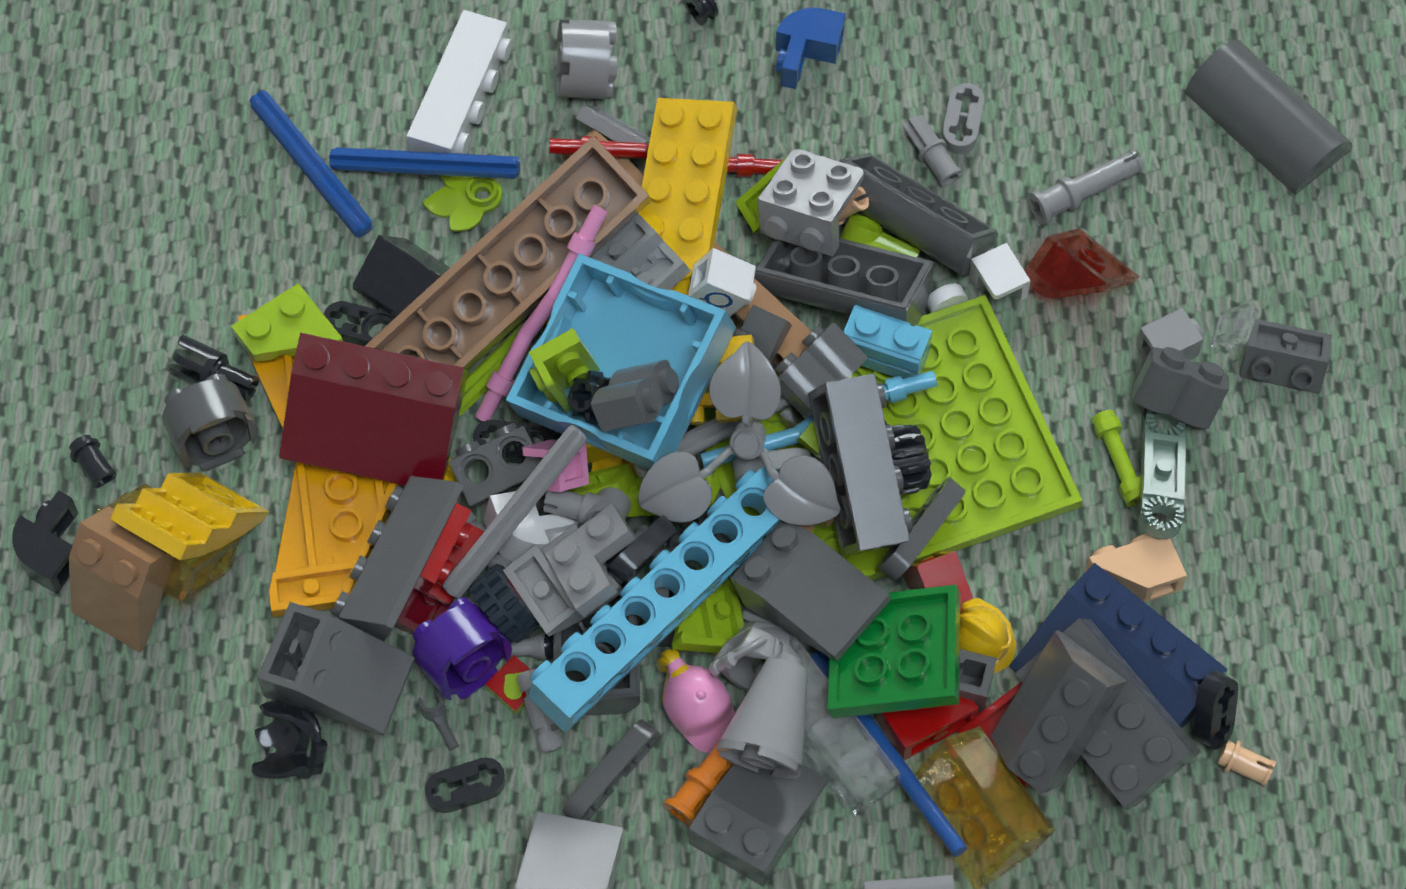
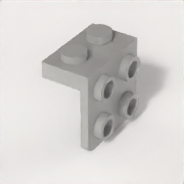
(807, 199)

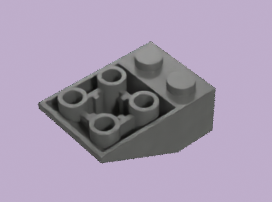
(334, 670)

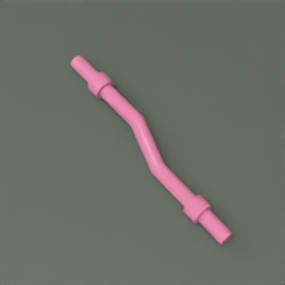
(502, 380)

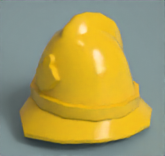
(987, 632)

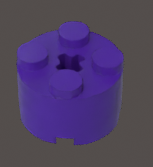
(460, 649)

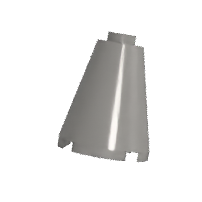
(770, 720)

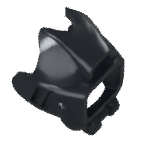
(290, 737)

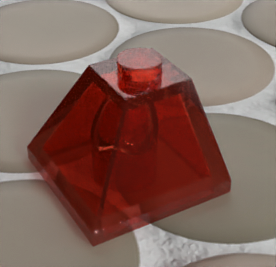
(1074, 266)

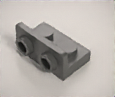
(1286, 356)

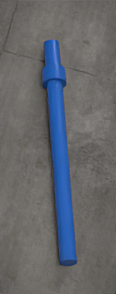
(907, 778)

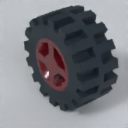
(503, 604)

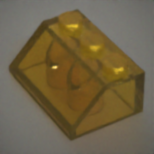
(983, 806)

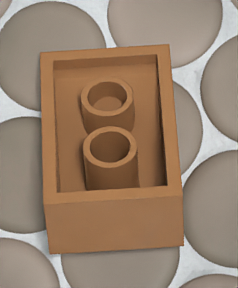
(116, 579)

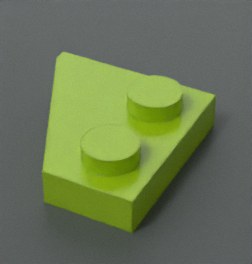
(711, 622)

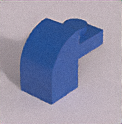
(808, 34)

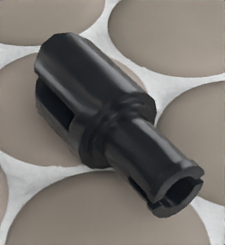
(208, 362)

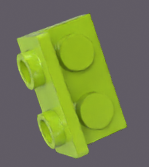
(559, 363)

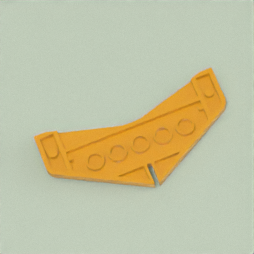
(324, 519)

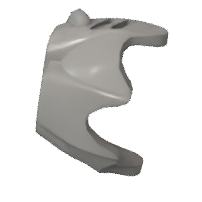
(740, 651)

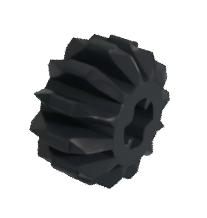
(911, 457)

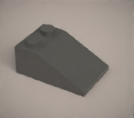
(808, 590)
(754, 818)

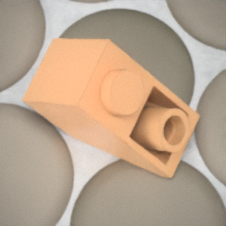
(1144, 566)

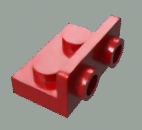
(447, 553)

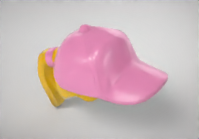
(694, 701)

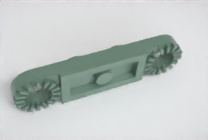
(1162, 475)

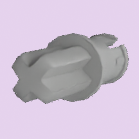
(932, 150)

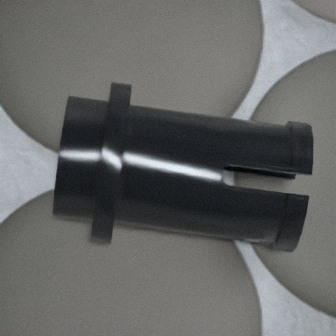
(87, 453)

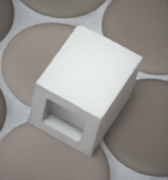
(999, 273)

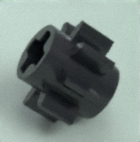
(582, 392)

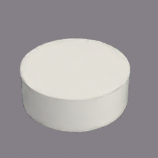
(945, 297)

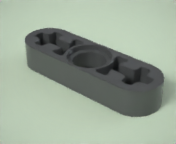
(924, 526)
(617, 763)

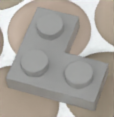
(580, 558)

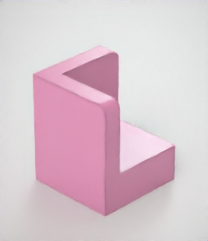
(572, 476)

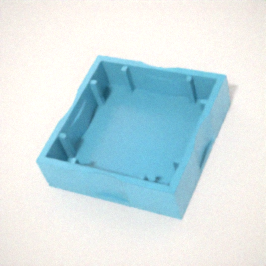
(627, 327)

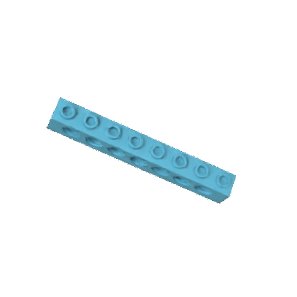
(568, 700)

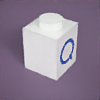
(723, 281)

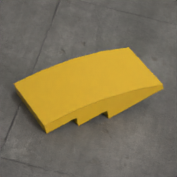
(189, 515)

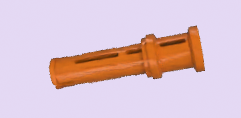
(697, 787)

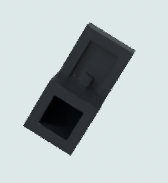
(40, 543)

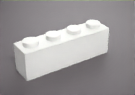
(460, 85)

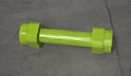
(1108, 428)

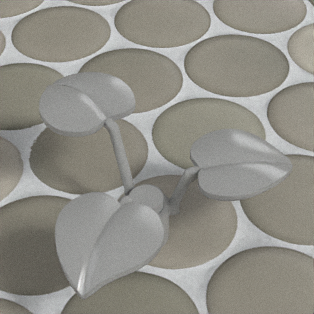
(742, 387)

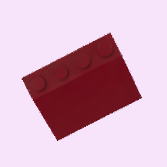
(370, 411)

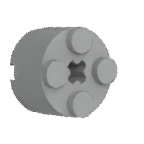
(585, 58)

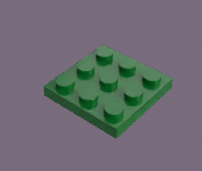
(902, 658)

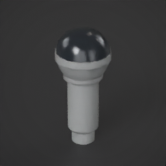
(538, 647)

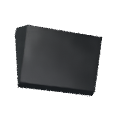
(396, 273)

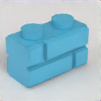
(889, 342)

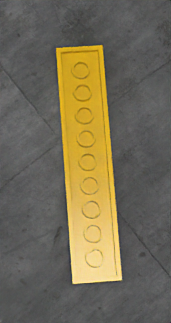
(685, 182)

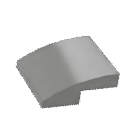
(644, 255)
(542, 590)

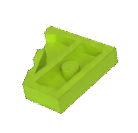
(278, 323)

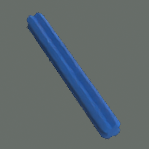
(425, 163)
(311, 164)

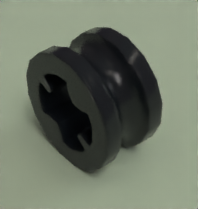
(701, 9)

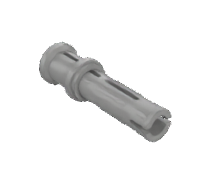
(1069, 193)

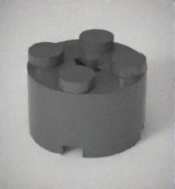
(208, 423)

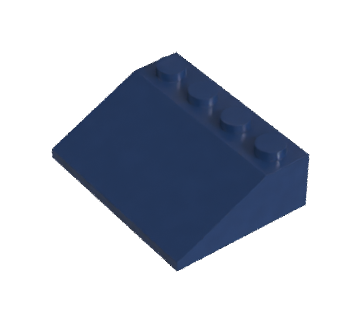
(1150, 644)

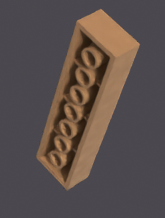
(514, 262)

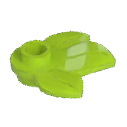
(459, 202)

